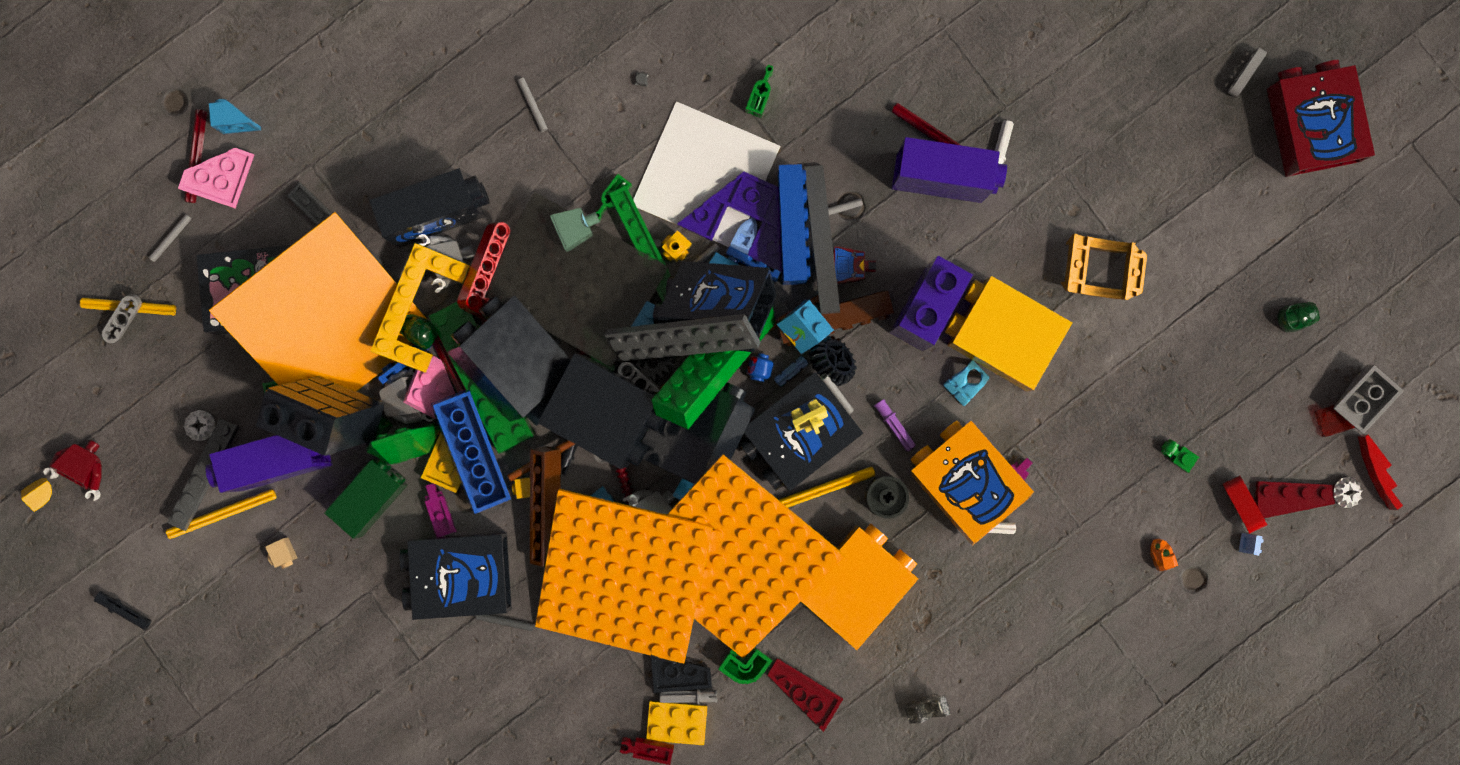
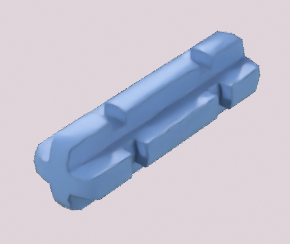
(791, 371)

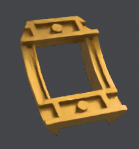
(1078, 261)

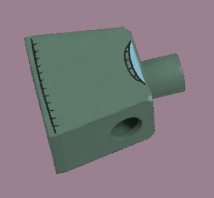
(574, 227)

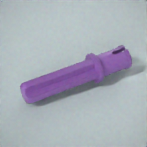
(894, 424)

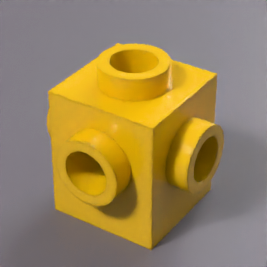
(676, 240)

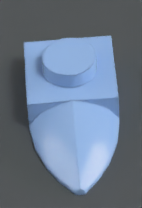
(745, 236)

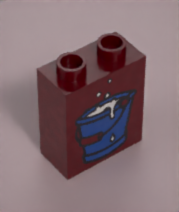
(1320, 118)

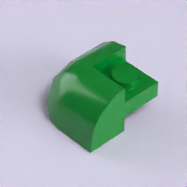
(745, 669)

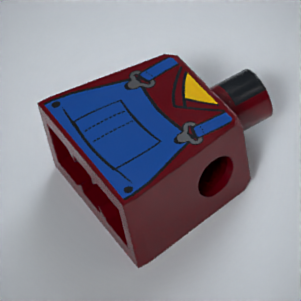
(851, 265)

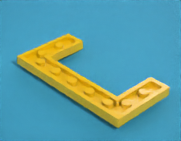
(386, 339)

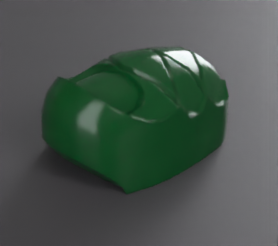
(1298, 316)
(419, 331)

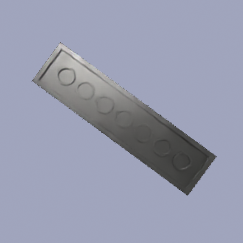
(683, 338)

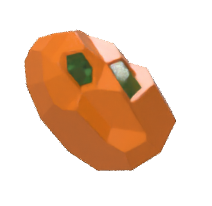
(1162, 555)

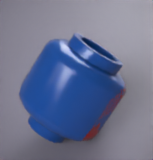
(760, 367)

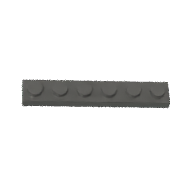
(198, 484)

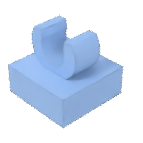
(1250, 544)

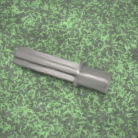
(688, 696)

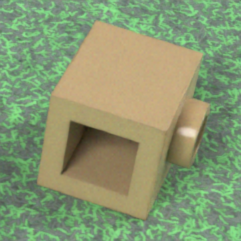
(281, 553)

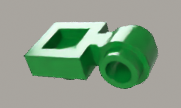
(1182, 458)

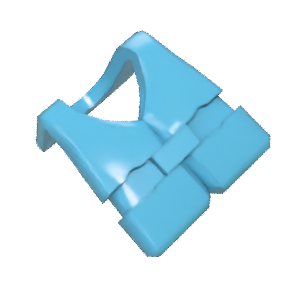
(961, 388)

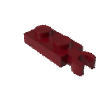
(648, 750)

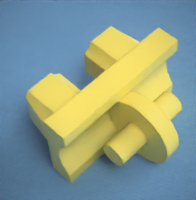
(811, 420)

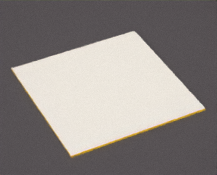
(695, 162)

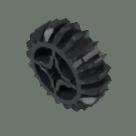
(834, 359)

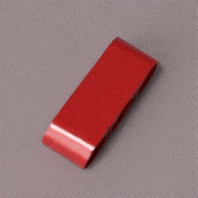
(1244, 504)

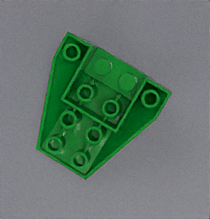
(405, 444)

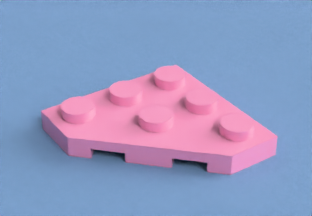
(219, 178)
(429, 387)

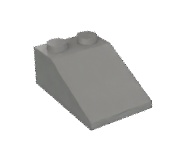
(1367, 398)

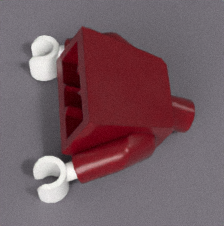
(78, 466)

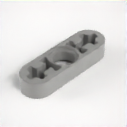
(1247, 72)
(113, 321)

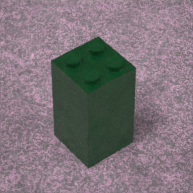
(366, 498)

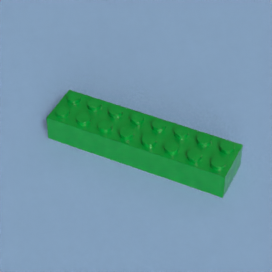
(698, 382)
(503, 433)

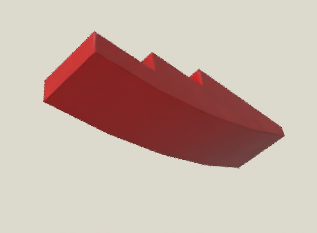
(1376, 466)

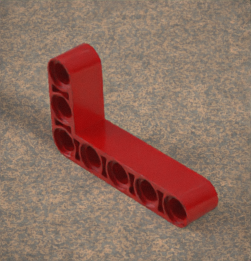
(476, 271)

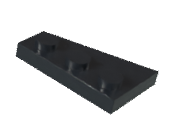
(677, 676)

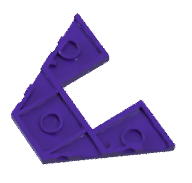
(752, 198)

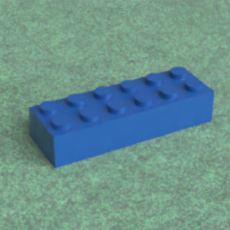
(792, 224)
(470, 451)

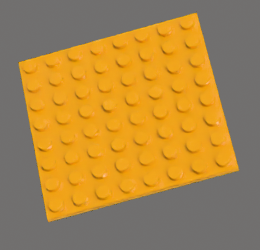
(314, 309)
(757, 557)
(623, 575)

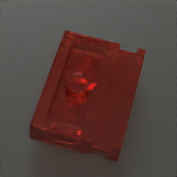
(1331, 421)

